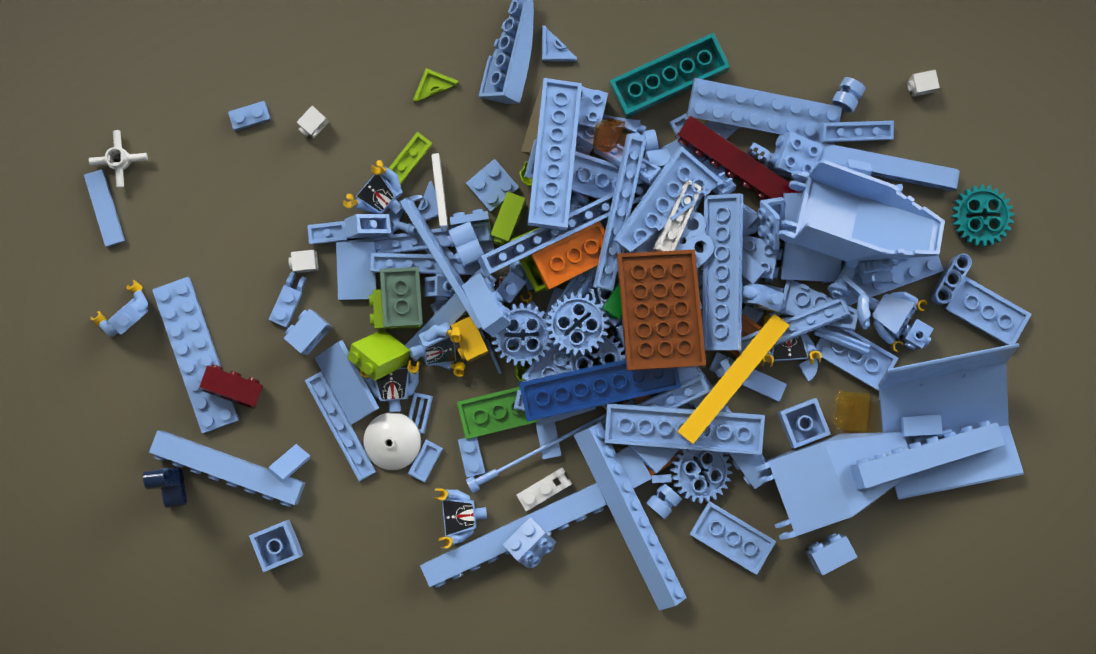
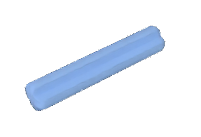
(842, 340)

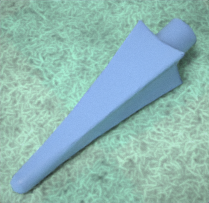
(631, 124)

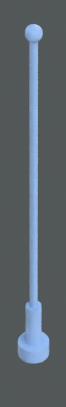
(474, 483)

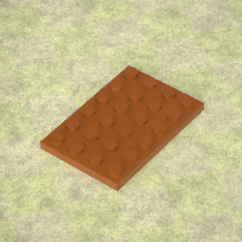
(661, 310)

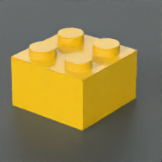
(472, 343)

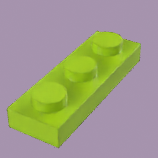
(410, 156)

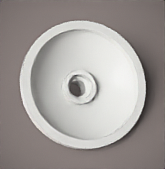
(403, 434)

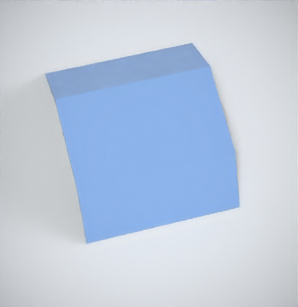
(964, 393)

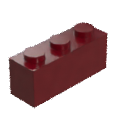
(230, 386)

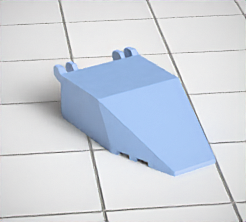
(859, 217)
(819, 480)

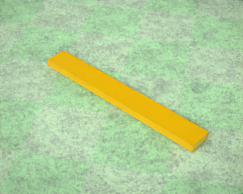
(733, 379)

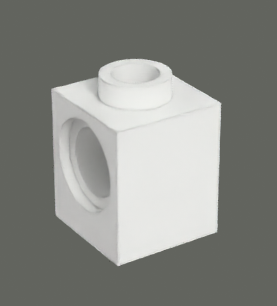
(923, 83)
(312, 122)
(303, 261)

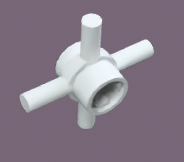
(112, 154)

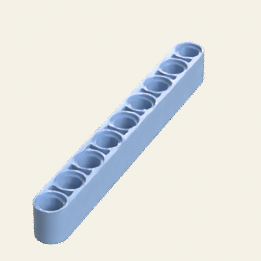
(895, 167)

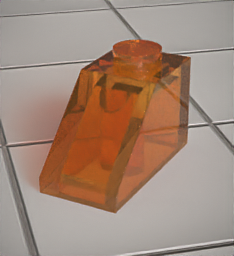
(607, 134)

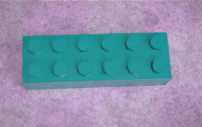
(668, 75)

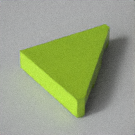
(432, 84)

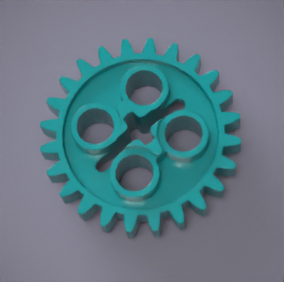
(983, 232)

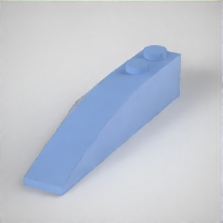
(509, 65)

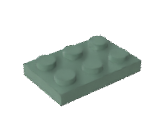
(401, 297)

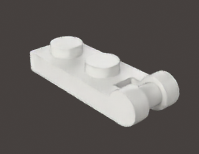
(543, 489)

